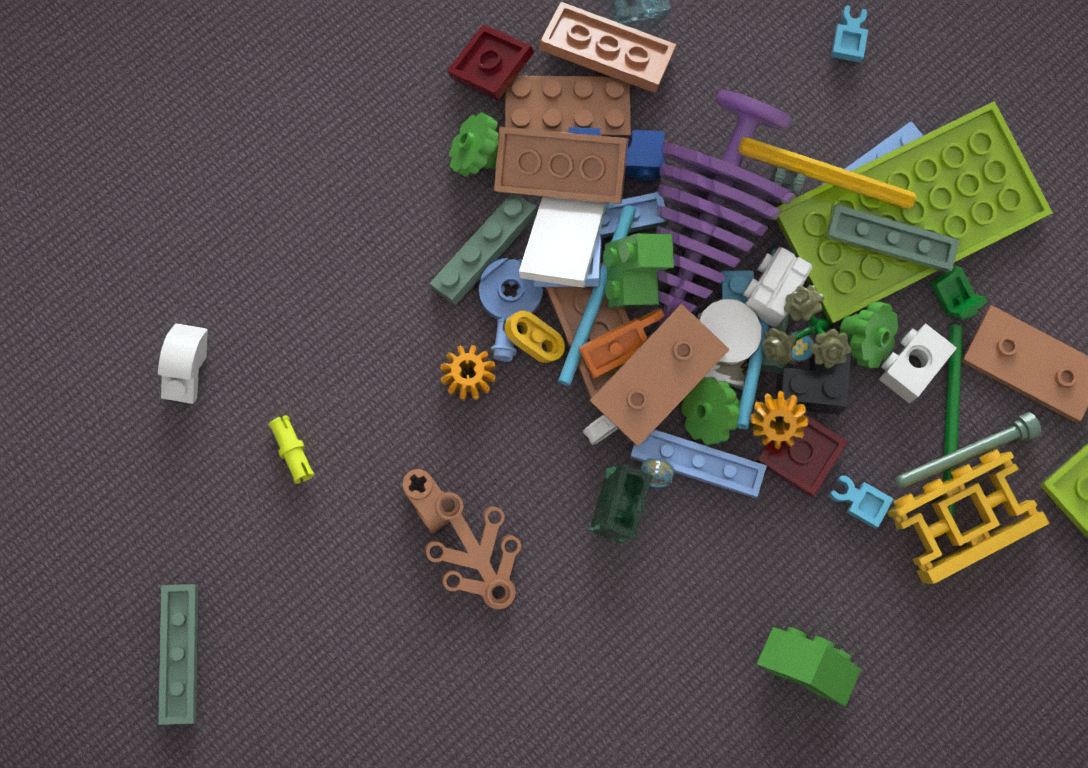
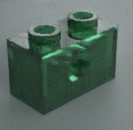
(621, 503)

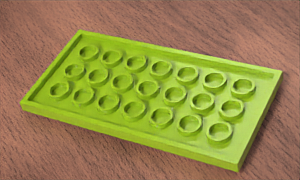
(966, 187)

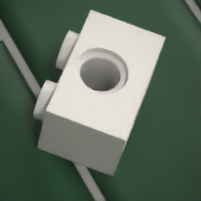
(931, 351)

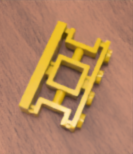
(978, 539)

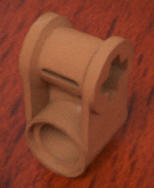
(425, 502)

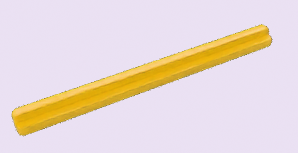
(826, 173)

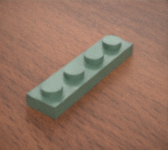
(892, 238)
(484, 248)
(178, 654)

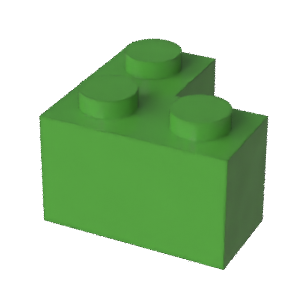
(633, 269)
(810, 664)

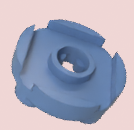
(492, 290)

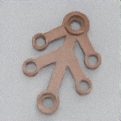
(478, 555)

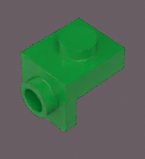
(957, 294)

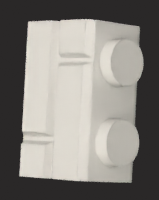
(779, 277)

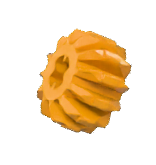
(468, 360)
(792, 420)

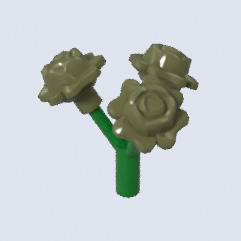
(829, 347)

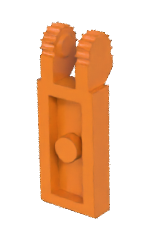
(617, 345)

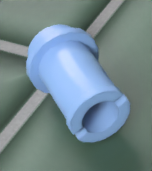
(503, 347)

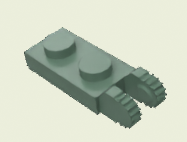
(787, 179)

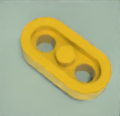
(533, 335)

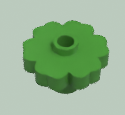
(475, 145)
(871, 334)
(711, 411)

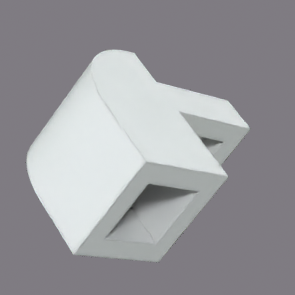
(180, 362)

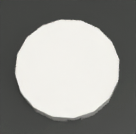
(734, 326)

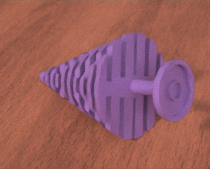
(719, 191)

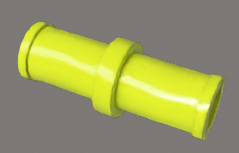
(291, 449)

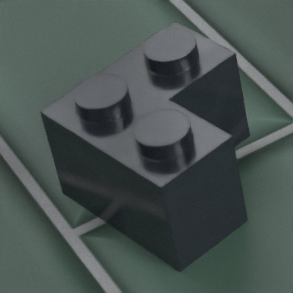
(818, 388)

